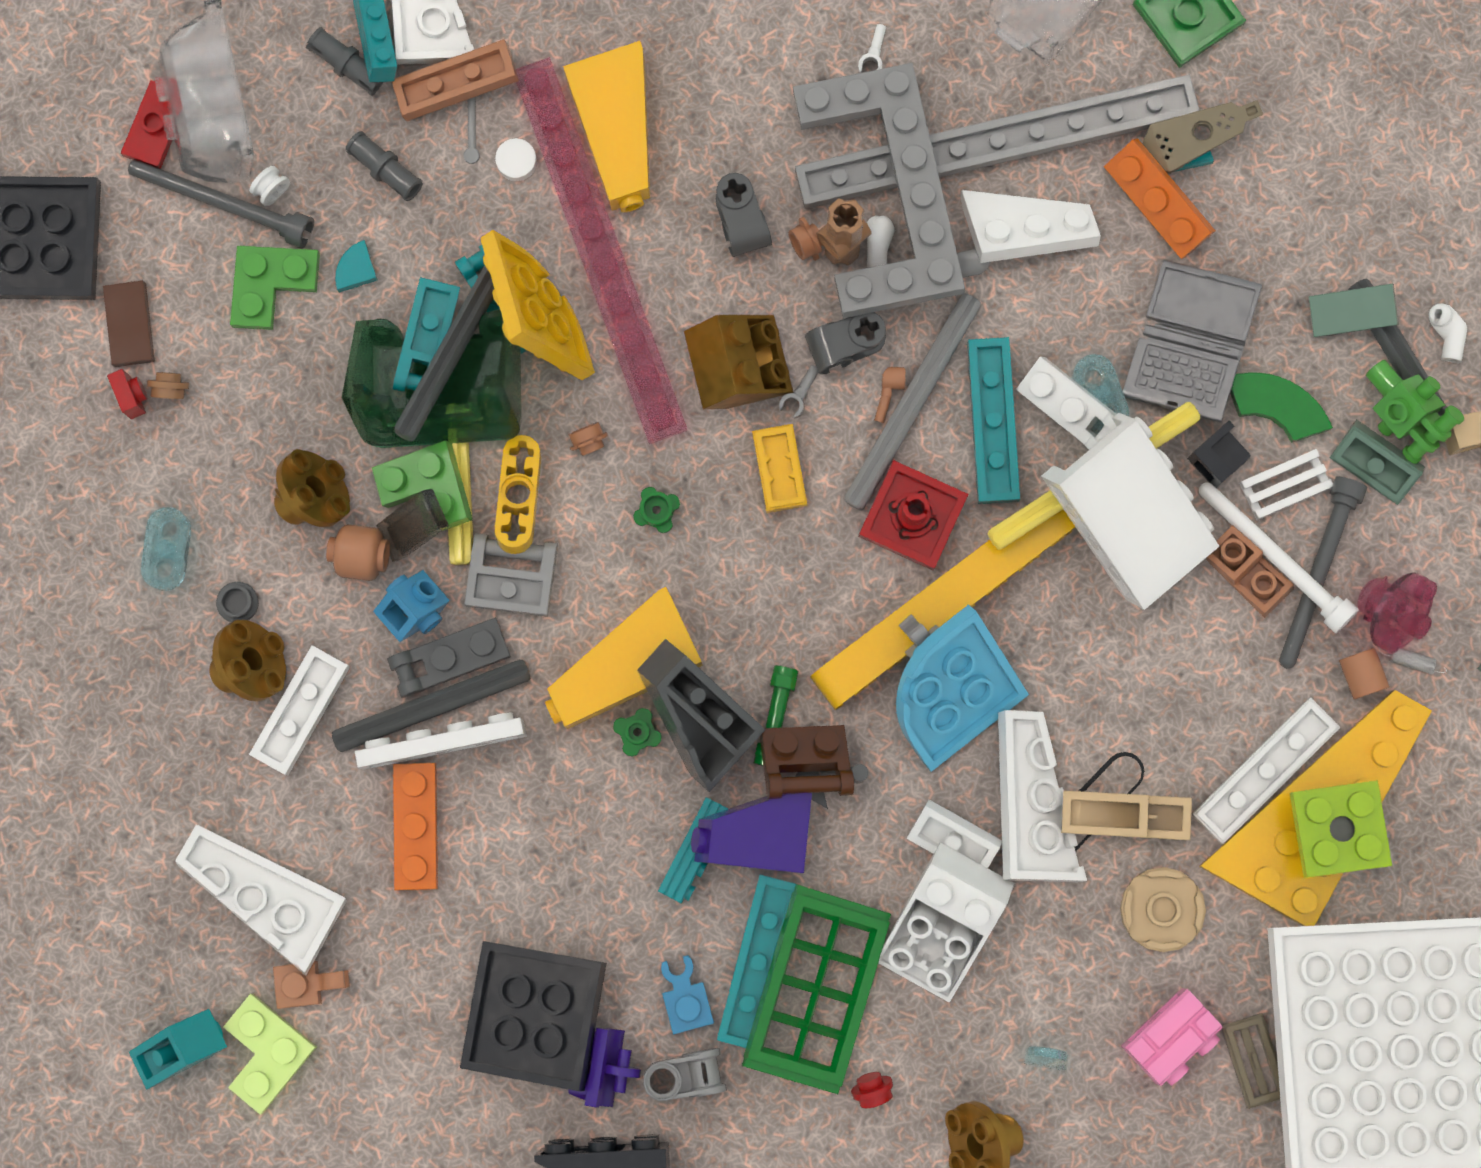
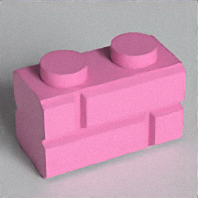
(1173, 1038)

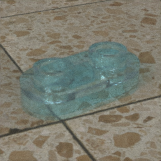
(1108, 388)
(162, 549)

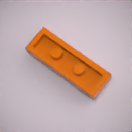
(1159, 198)
(415, 826)

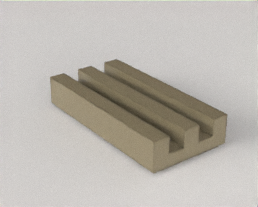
(1242, 1025)

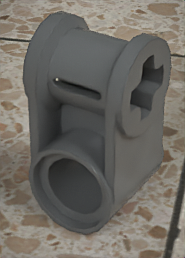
(743, 220)
(839, 341)

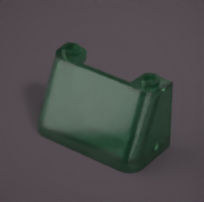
(474, 406)

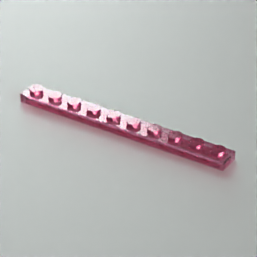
(600, 251)

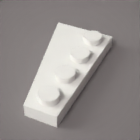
(271, 900)

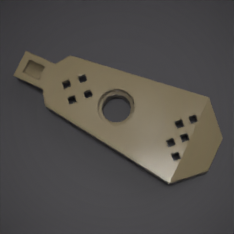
(1181, 135)

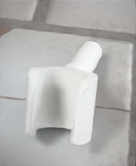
(874, 51)

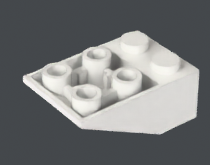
(945, 922)

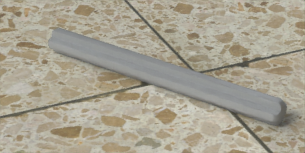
(912, 401)

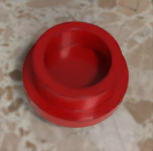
(872, 1090)

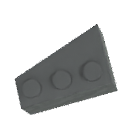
(699, 715)

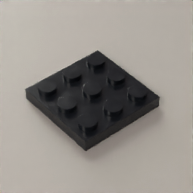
(49, 237)
(533, 1016)

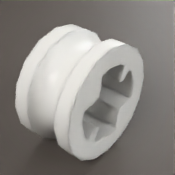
(269, 185)

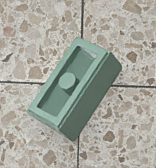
(1377, 462)

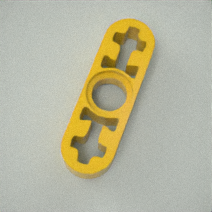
(526, 523)

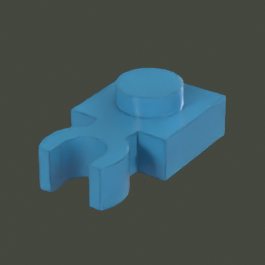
(687, 1003)

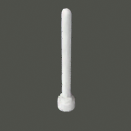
(1334, 610)

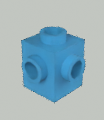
(416, 598)

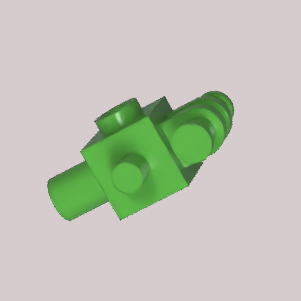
(1412, 410)

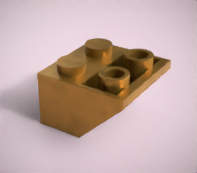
(737, 360)

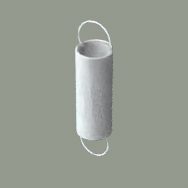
(1414, 661)

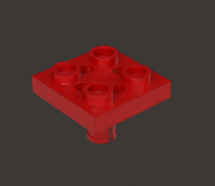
(903, 488)

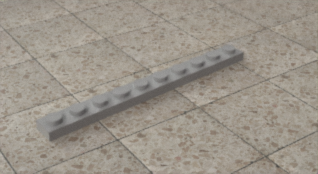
(1004, 139)

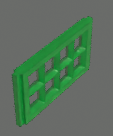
(793, 1066)

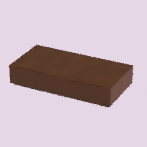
(128, 323)

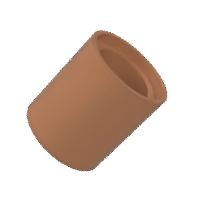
(1364, 673)

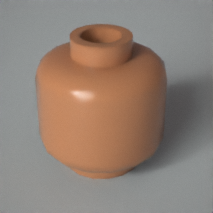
(358, 552)

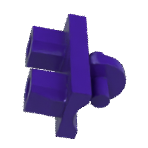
(607, 1070)

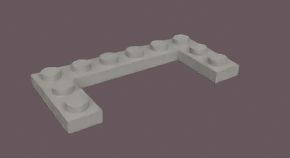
(935, 265)

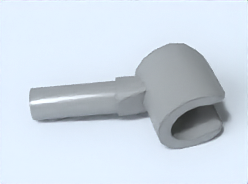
(801, 391)

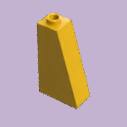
(613, 113)
(609, 670)

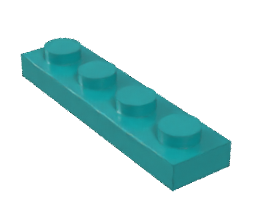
(993, 420)
(754, 958)

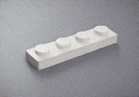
(423, 744)

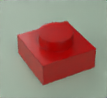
(128, 393)

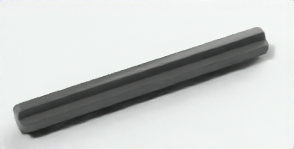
(446, 358)
(431, 705)

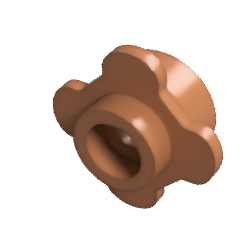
(805, 240)

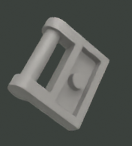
(510, 588)

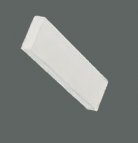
(1265, 771)

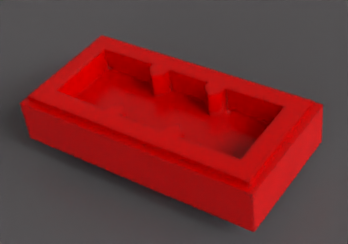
(147, 134)

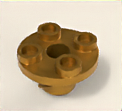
(311, 490)
(248, 661)
(981, 1137)

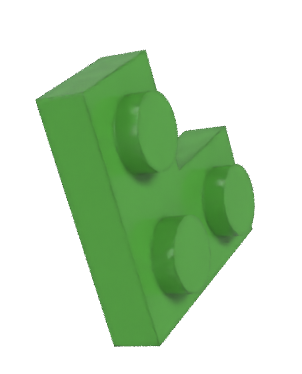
(261, 273)
(424, 470)

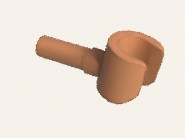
(893, 379)

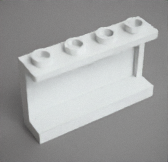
(1133, 512)

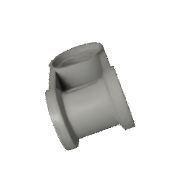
(688, 1075)

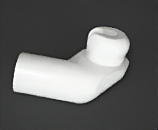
(879, 240)
(1451, 329)

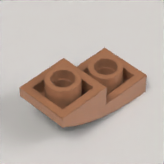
(1249, 572)

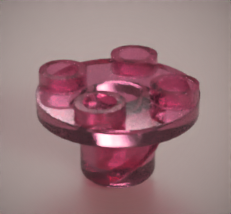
(1397, 609)

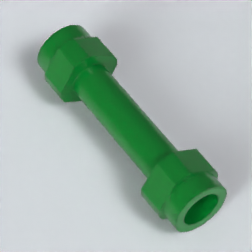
(783, 681)

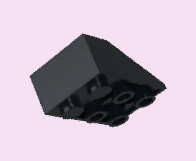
(604, 1152)

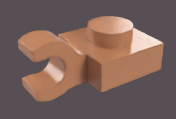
(296, 989)

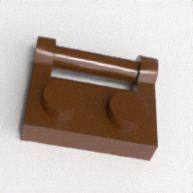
(806, 751)

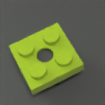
(1340, 829)

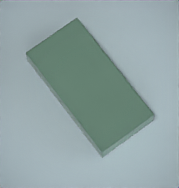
(1353, 310)

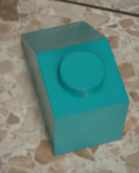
(178, 1048)

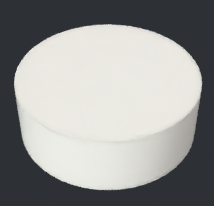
(516, 159)

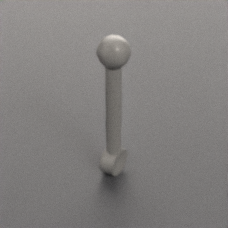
(471, 154)

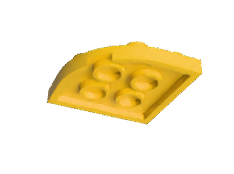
(533, 308)

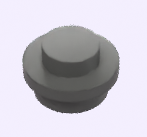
(237, 601)

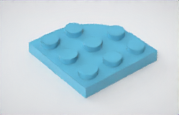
(954, 688)

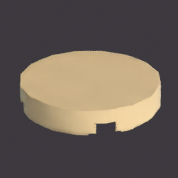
(1148, 912)

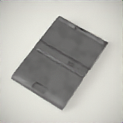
(1197, 342)

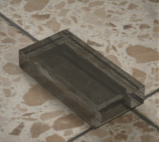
(413, 524)

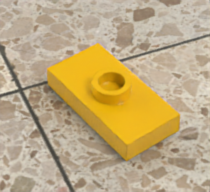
(779, 468)

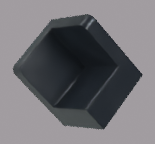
(1219, 456)

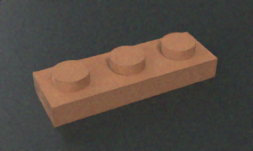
(455, 80)

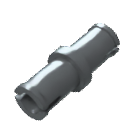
(343, 59)
(384, 166)

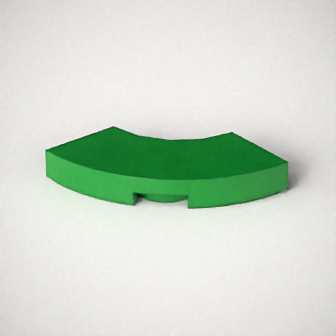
(1281, 402)

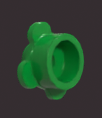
(651, 499)
(633, 743)

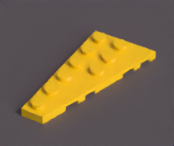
(1265, 852)

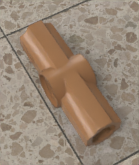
(844, 231)

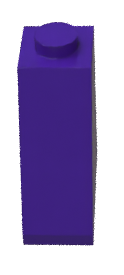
(757, 834)

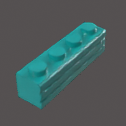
(375, 40)
(683, 869)

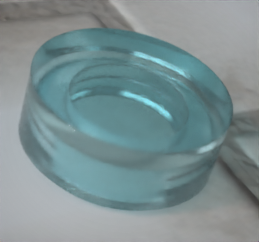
(1046, 1058)

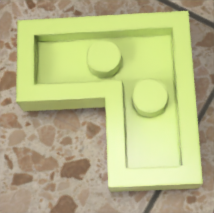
(277, 1050)

